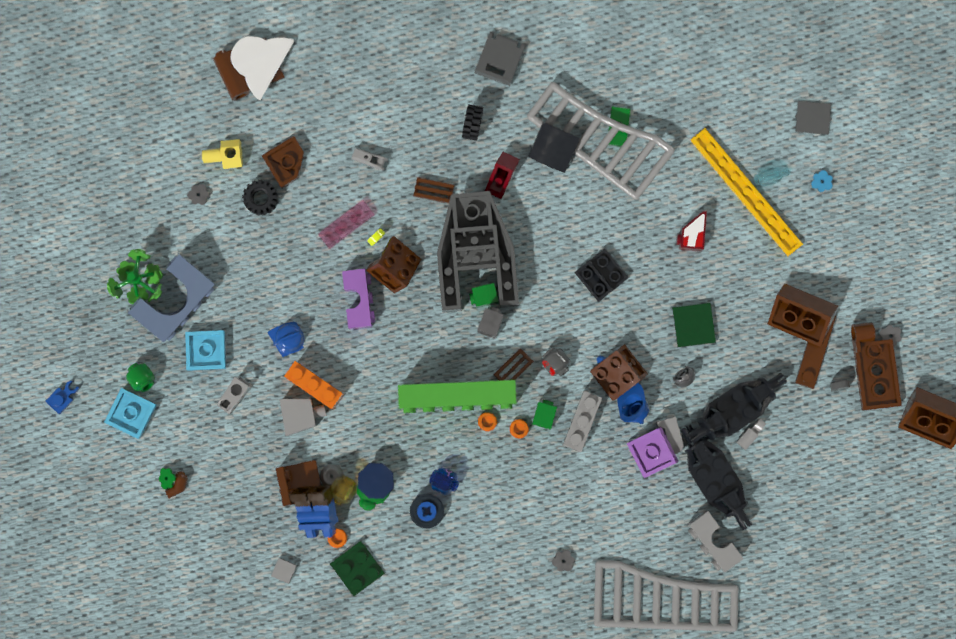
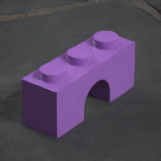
(358, 282)

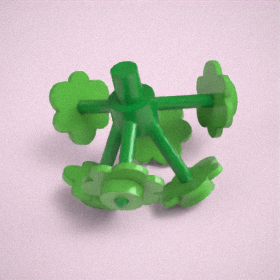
(129, 274)

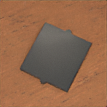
(813, 117)

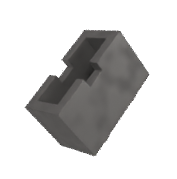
(490, 322)

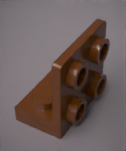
(395, 265)
(618, 372)
(295, 476)

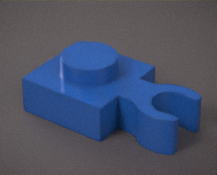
(60, 399)

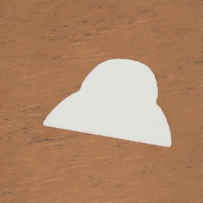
(259, 60)

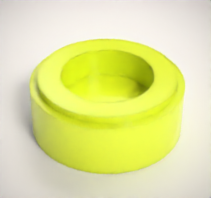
(376, 237)

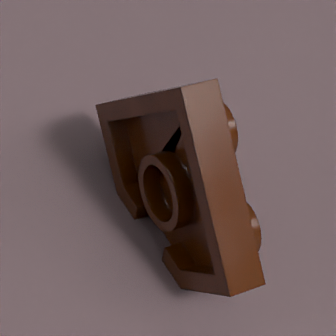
(285, 161)

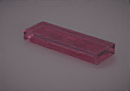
(346, 224)

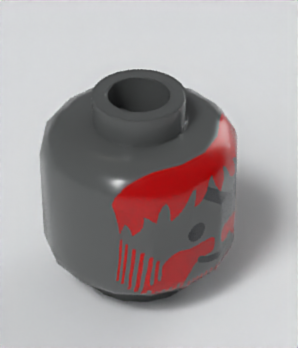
(556, 362)

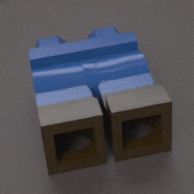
(315, 510)

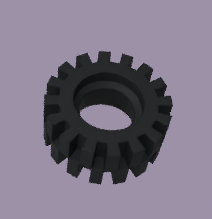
(472, 122)
(260, 186)

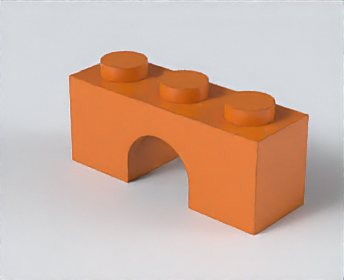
(314, 385)

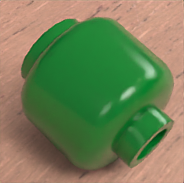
(140, 377)

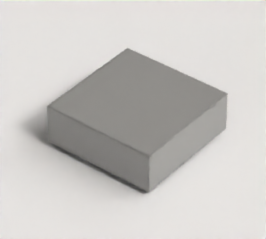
(284, 570)

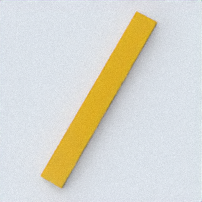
(746, 192)

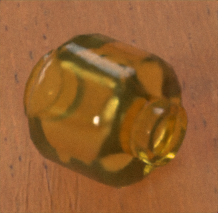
(343, 490)

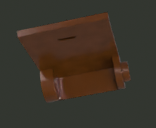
(233, 80)

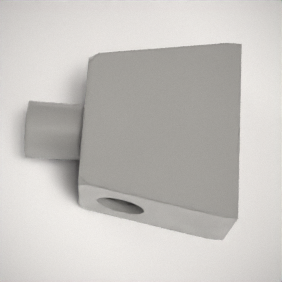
(300, 414)

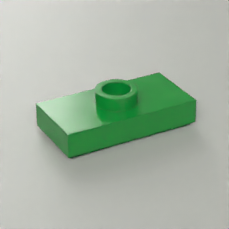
(622, 116)

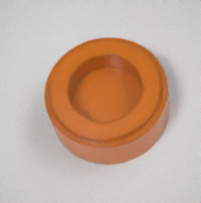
(487, 421)
(519, 428)
(338, 539)

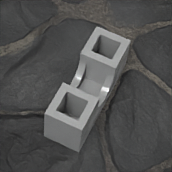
(582, 421)
(723, 557)

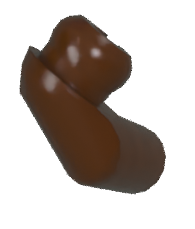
(179, 485)

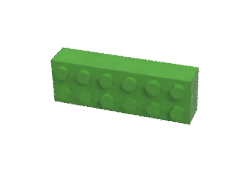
(457, 395)

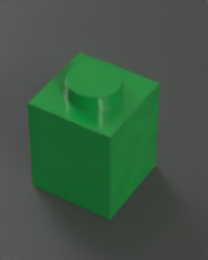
(484, 295)
(544, 414)

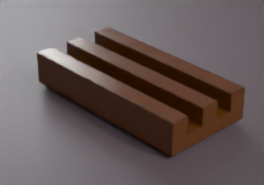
(438, 191)
(525, 356)

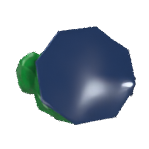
(374, 485)

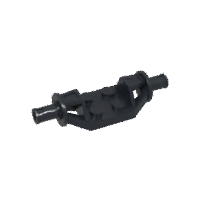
(736, 408)
(716, 479)

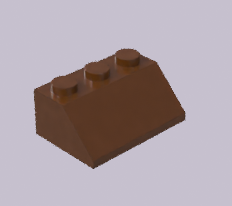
(802, 314)
(930, 418)

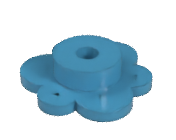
(822, 175)

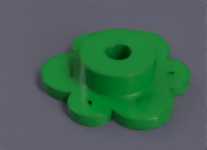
(167, 478)

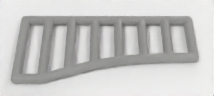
(616, 126)
(657, 581)

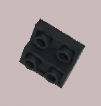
(553, 147)
(601, 275)

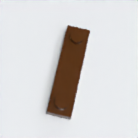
(811, 362)

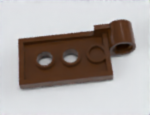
(870, 353)

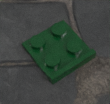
(693, 325)
(357, 568)

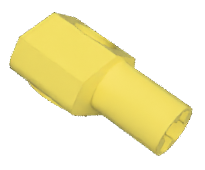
(220, 155)

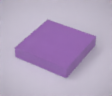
(652, 452)

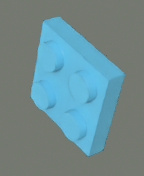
(205, 350)
(130, 413)

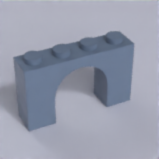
(164, 324)

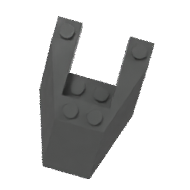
(475, 240)

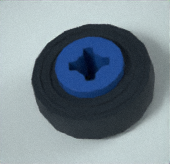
(427, 511)

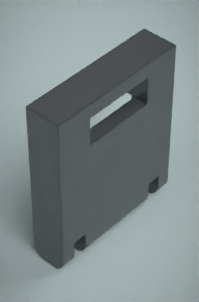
(502, 54)

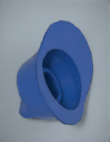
(287, 338)
(633, 405)

